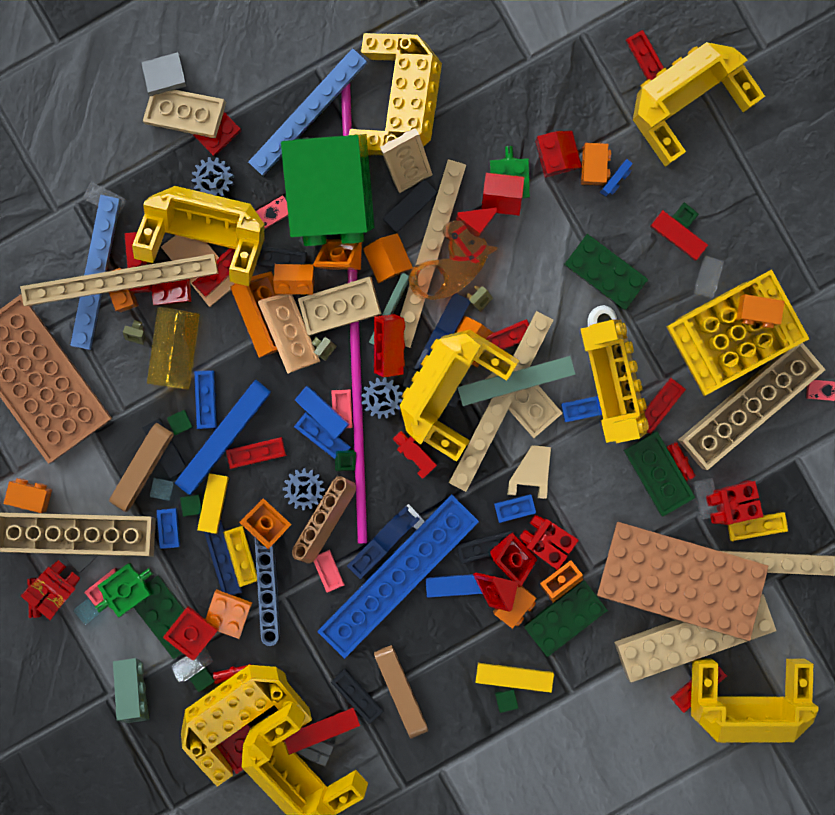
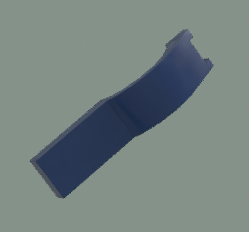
(447, 324)
(382, 542)

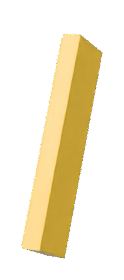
(514, 677)

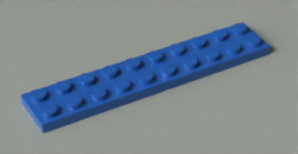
(397, 576)

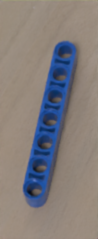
(222, 437)

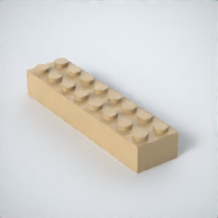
(750, 405)
(77, 534)
(679, 644)

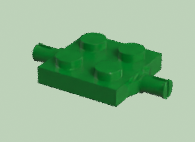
(513, 167)
(124, 590)

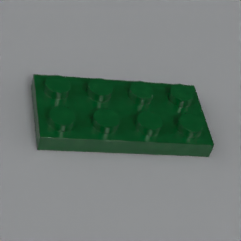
(605, 272)
(659, 474)
(161, 611)
(565, 618)

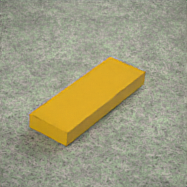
(213, 503)
(758, 527)
(240, 556)

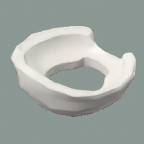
(594, 314)

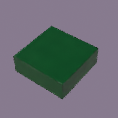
(685, 215)
(180, 422)
(345, 460)
(191, 505)
(202, 679)
(506, 700)

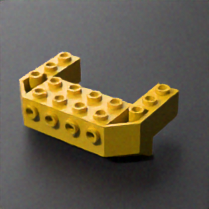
(685, 83)
(412, 89)
(203, 219)
(438, 382)
(619, 419)
(230, 709)
(752, 717)
(287, 776)

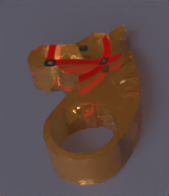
(464, 263)

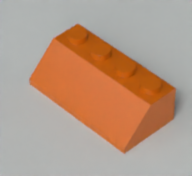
(247, 299)

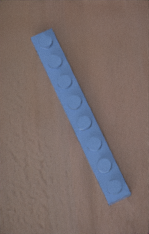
(308, 110)
(96, 263)

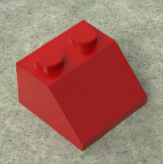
(557, 152)

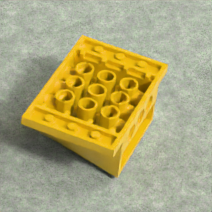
(723, 348)

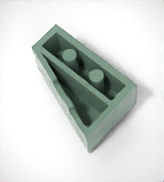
(130, 691)

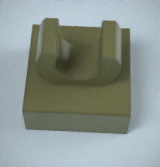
(480, 298)
(135, 333)
(324, 347)

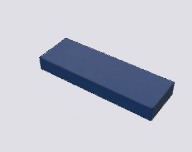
(205, 399)
(322, 412)
(320, 436)
(452, 585)

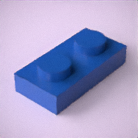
(622, 172)
(581, 409)
(515, 508)
(168, 528)

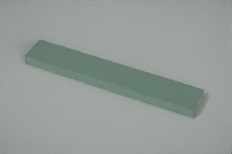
(517, 381)

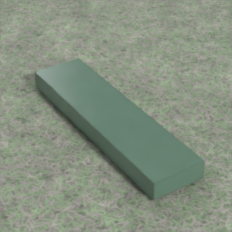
(395, 298)

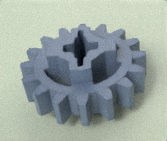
(220, 177)
(393, 404)
(310, 495)

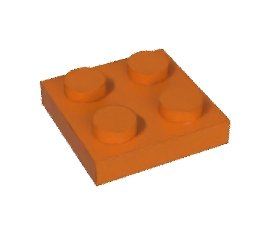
(228, 613)

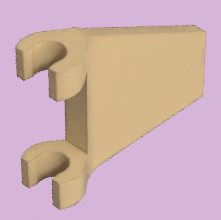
(532, 471)

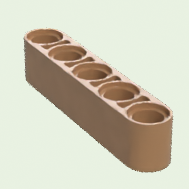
(141, 467)
(318, 526)
(401, 691)

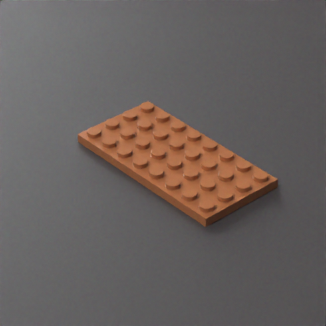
(44, 385)
(683, 581)

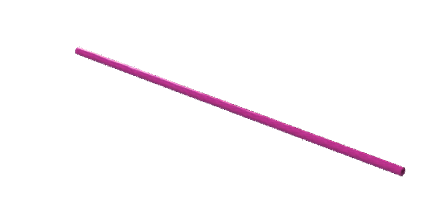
(356, 371)

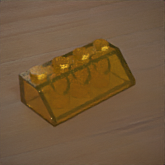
(173, 348)

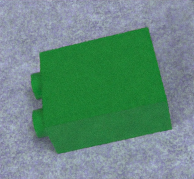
(328, 188)

